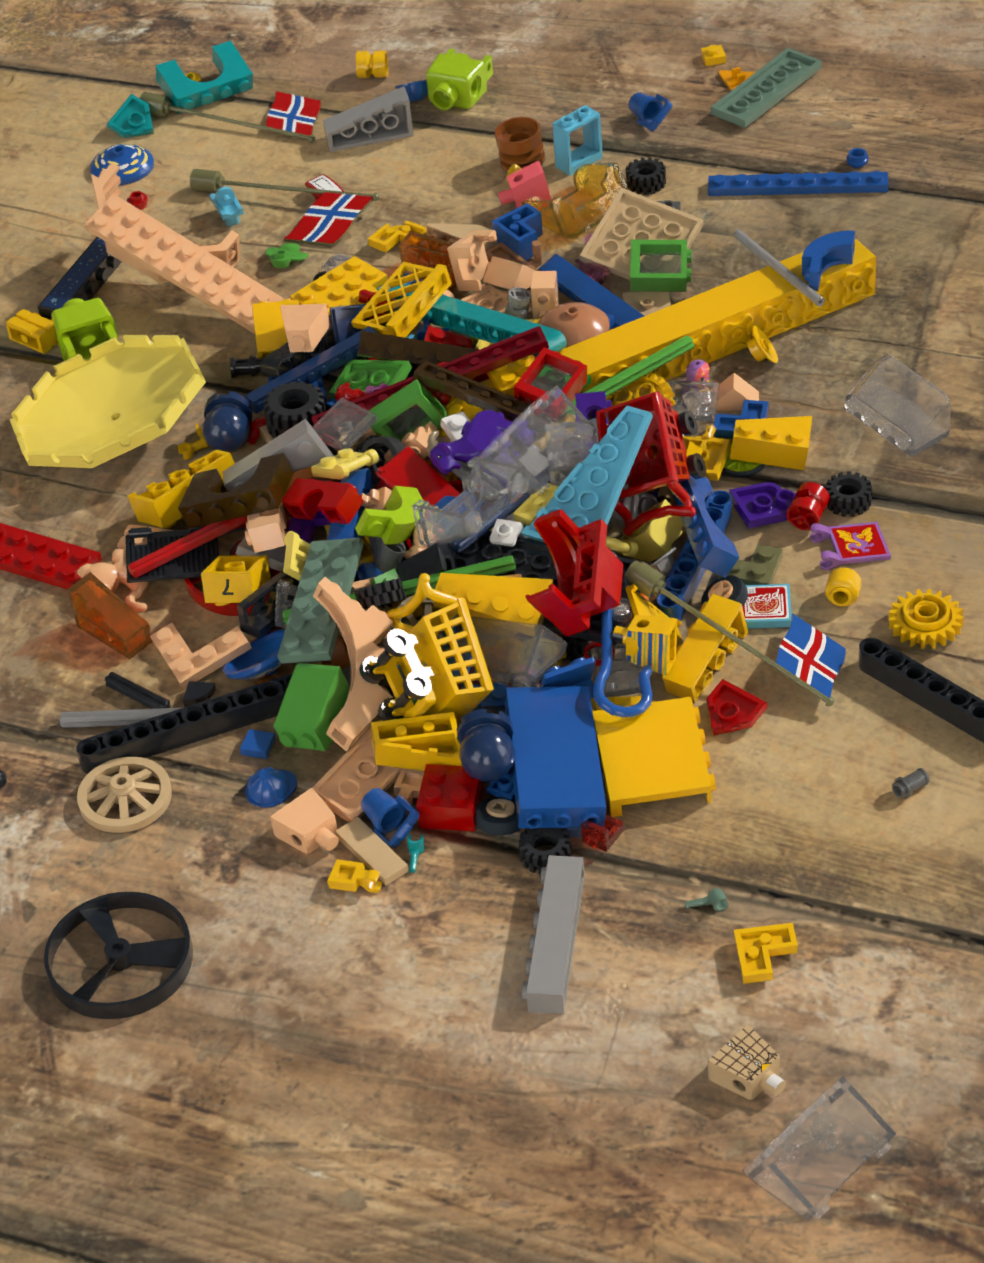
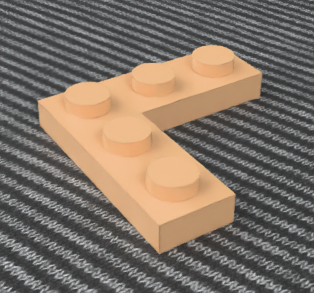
(197, 665)

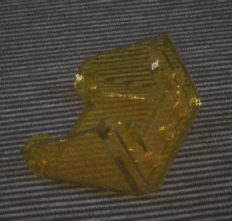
(586, 206)

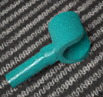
(414, 848)

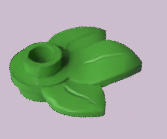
(282, 256)

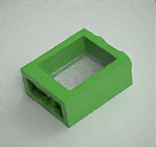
(661, 267)
(407, 411)

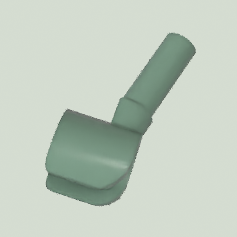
(715, 897)

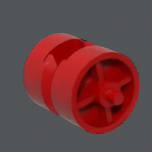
(808, 505)

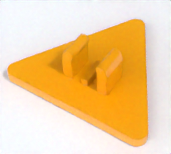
(734, 77)

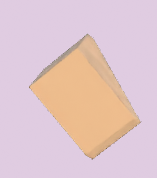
(734, 392)

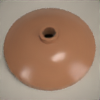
(576, 321)

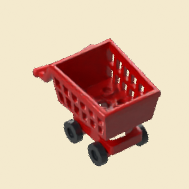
(669, 465)

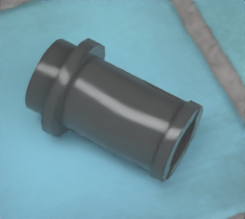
(904, 786)

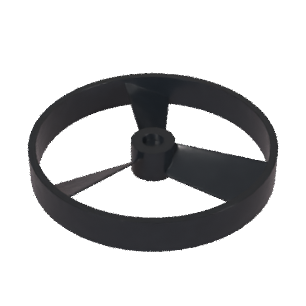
(121, 955)

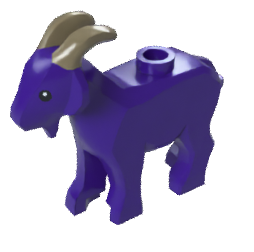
(476, 438)

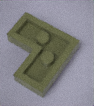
(761, 568)

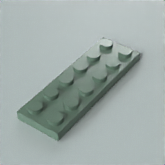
(766, 87)
(310, 628)

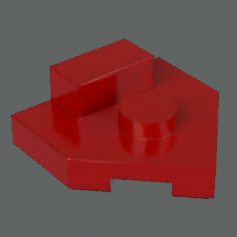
(733, 708)

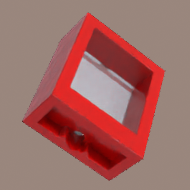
(547, 371)

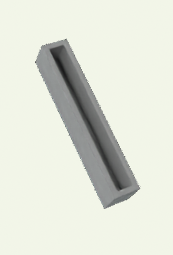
(555, 935)

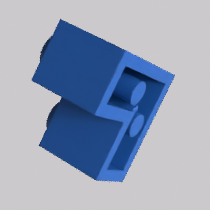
(519, 229)

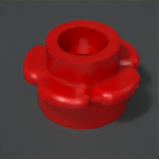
(138, 199)

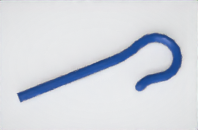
(604, 671)

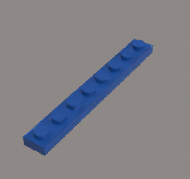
(798, 183)

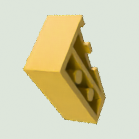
(772, 441)
(416, 741)

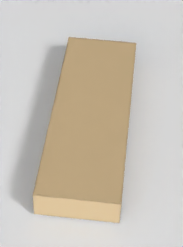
(372, 850)

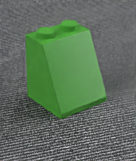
(310, 705)

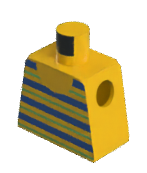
(649, 641)

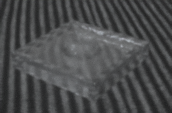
(344, 424)

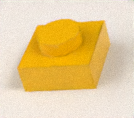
(713, 55)

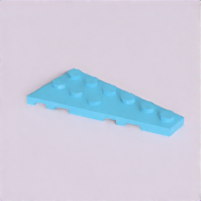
(597, 482)

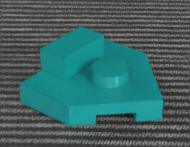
(132, 118)

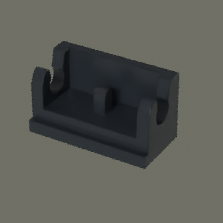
(427, 561)

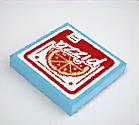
(768, 606)

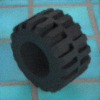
(291, 405)

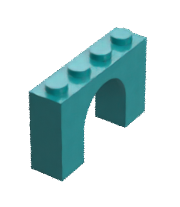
(190, 94)

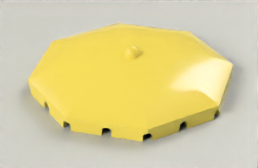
(107, 401)

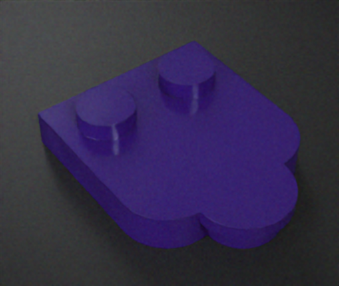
(761, 503)

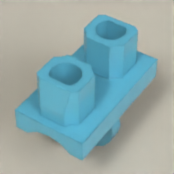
(227, 205)

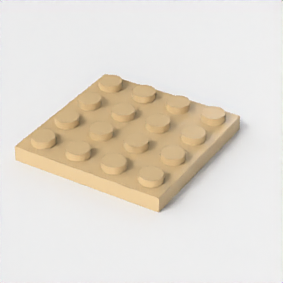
(636, 218)

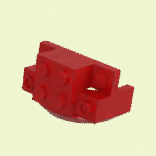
(585, 571)

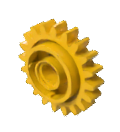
(926, 618)

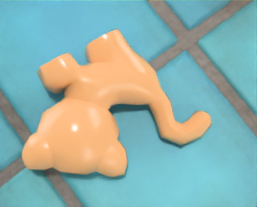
(116, 574)

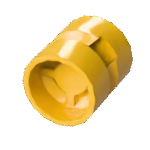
(372, 64)

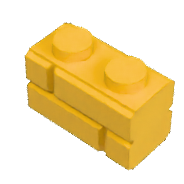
(32, 331)

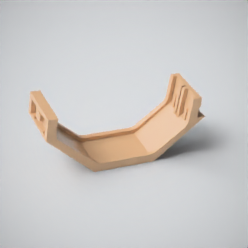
(108, 184)

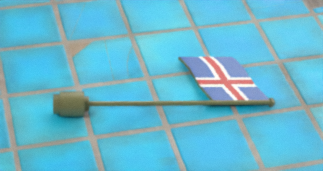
(802, 656)

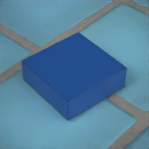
(257, 744)

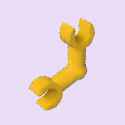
(188, 449)

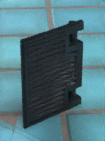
(185, 566)

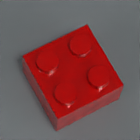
(448, 798)

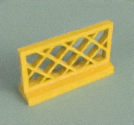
(412, 307)

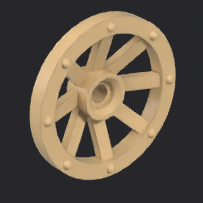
(124, 790)

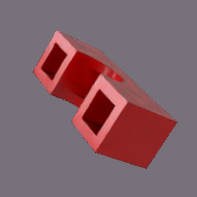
(335, 500)

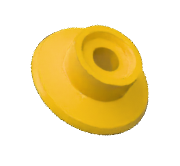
(761, 346)

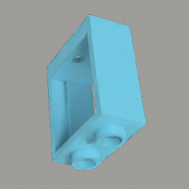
(589, 152)

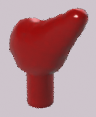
(254, 428)

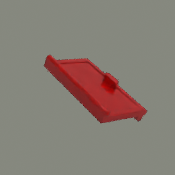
(411, 470)

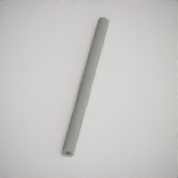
(779, 268)

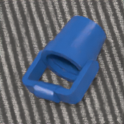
(649, 109)
(388, 814)

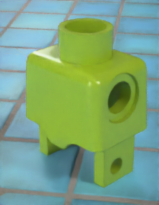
(451, 80)
(82, 326)

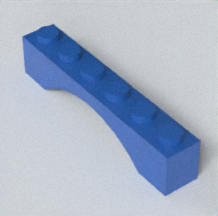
(708, 542)

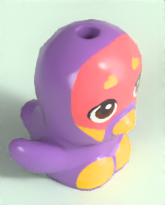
(697, 371)

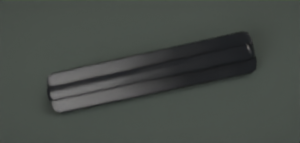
(136, 692)

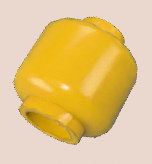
(843, 587)

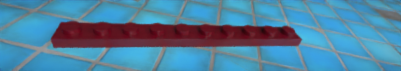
(469, 366)

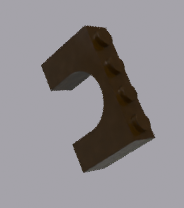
(210, 503)

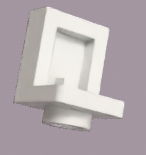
(506, 532)

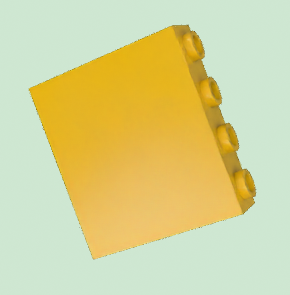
(653, 754)

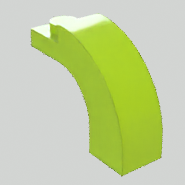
(396, 522)

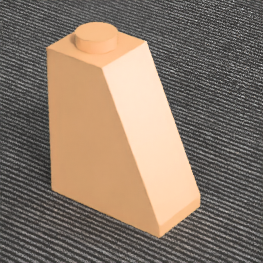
(305, 325)

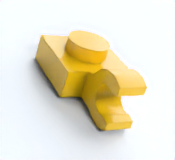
(351, 875)

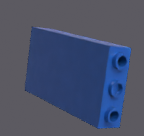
(555, 757)

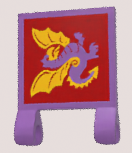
(851, 544)

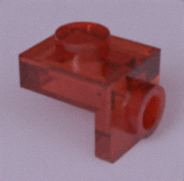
(599, 836)

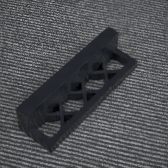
(262, 616)

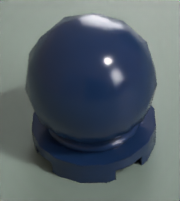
(227, 422)
(486, 744)

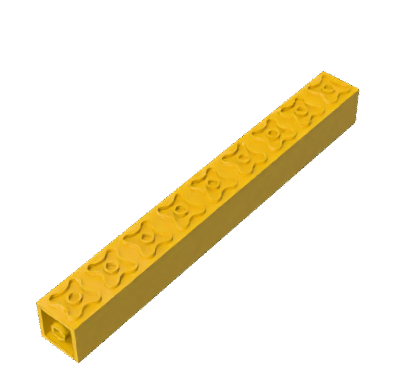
(724, 318)

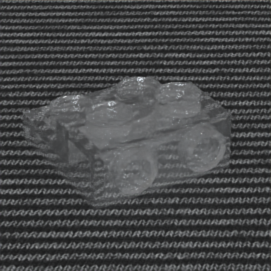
(696, 397)

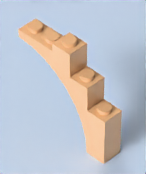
(361, 633)

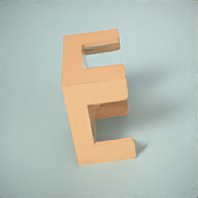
(470, 259)

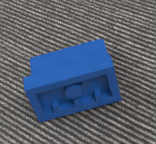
(575, 674)

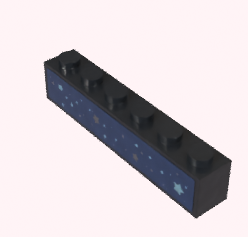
(82, 279)

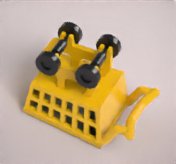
(416, 645)

